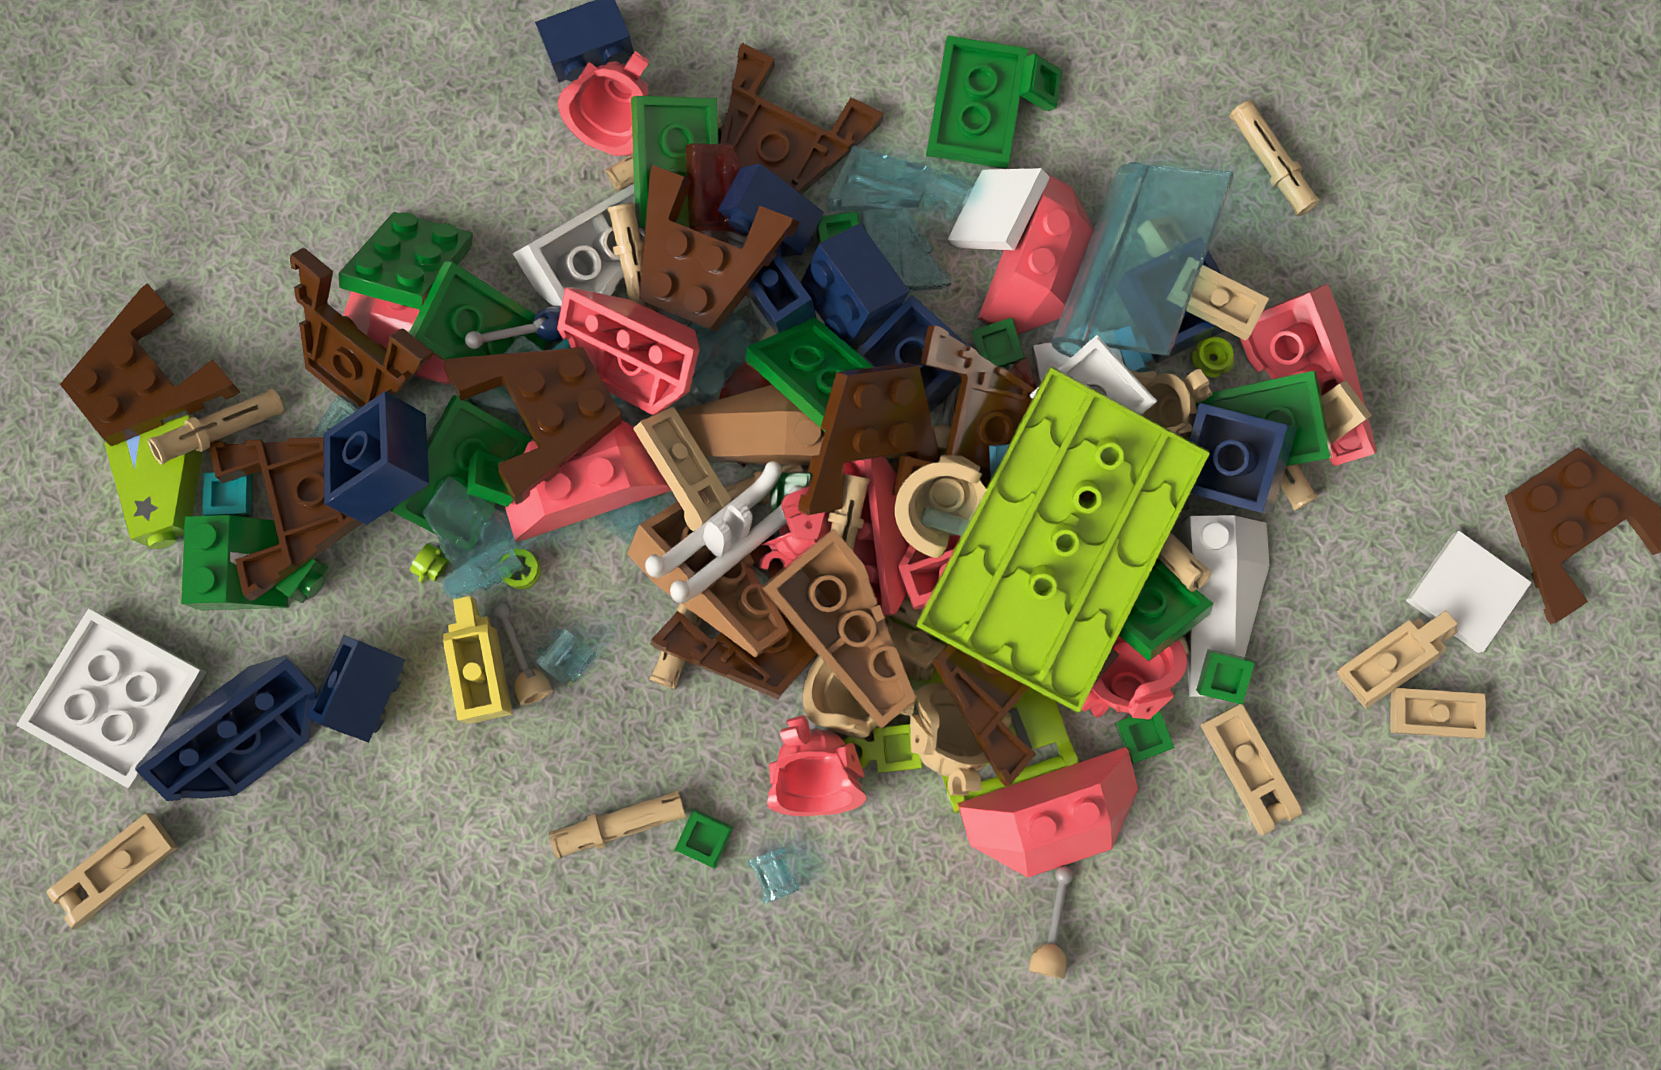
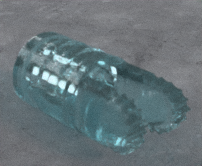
(470, 575)

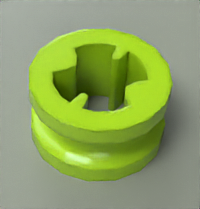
(533, 563)

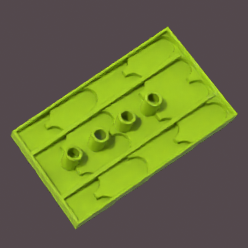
(1051, 576)

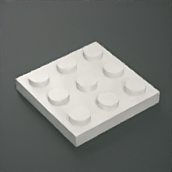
(110, 697)

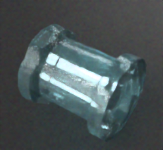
(773, 875)

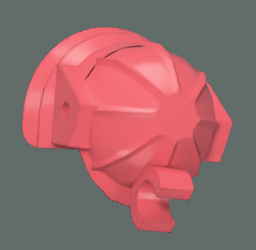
(600, 104)
(798, 533)
(1136, 684)
(814, 773)

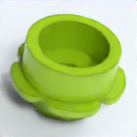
(1218, 347)
(429, 563)

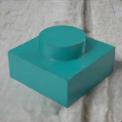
(227, 498)

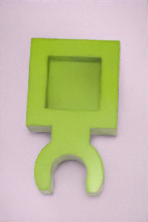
(890, 749)

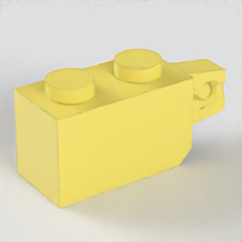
(475, 665)

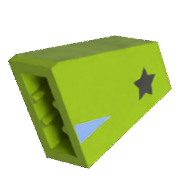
(154, 494)

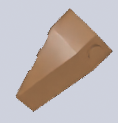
(754, 429)
(732, 603)
(836, 612)

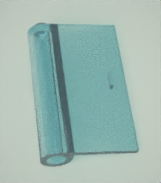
(1143, 258)

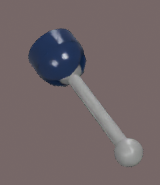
(544, 325)

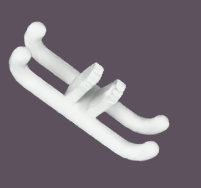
(725, 535)

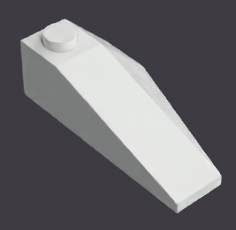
(577, 253)
(1239, 563)

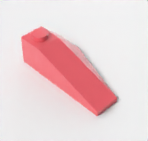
(1307, 337)

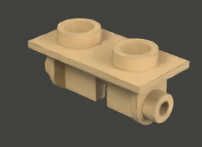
(914, 649)

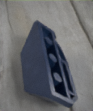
(233, 734)

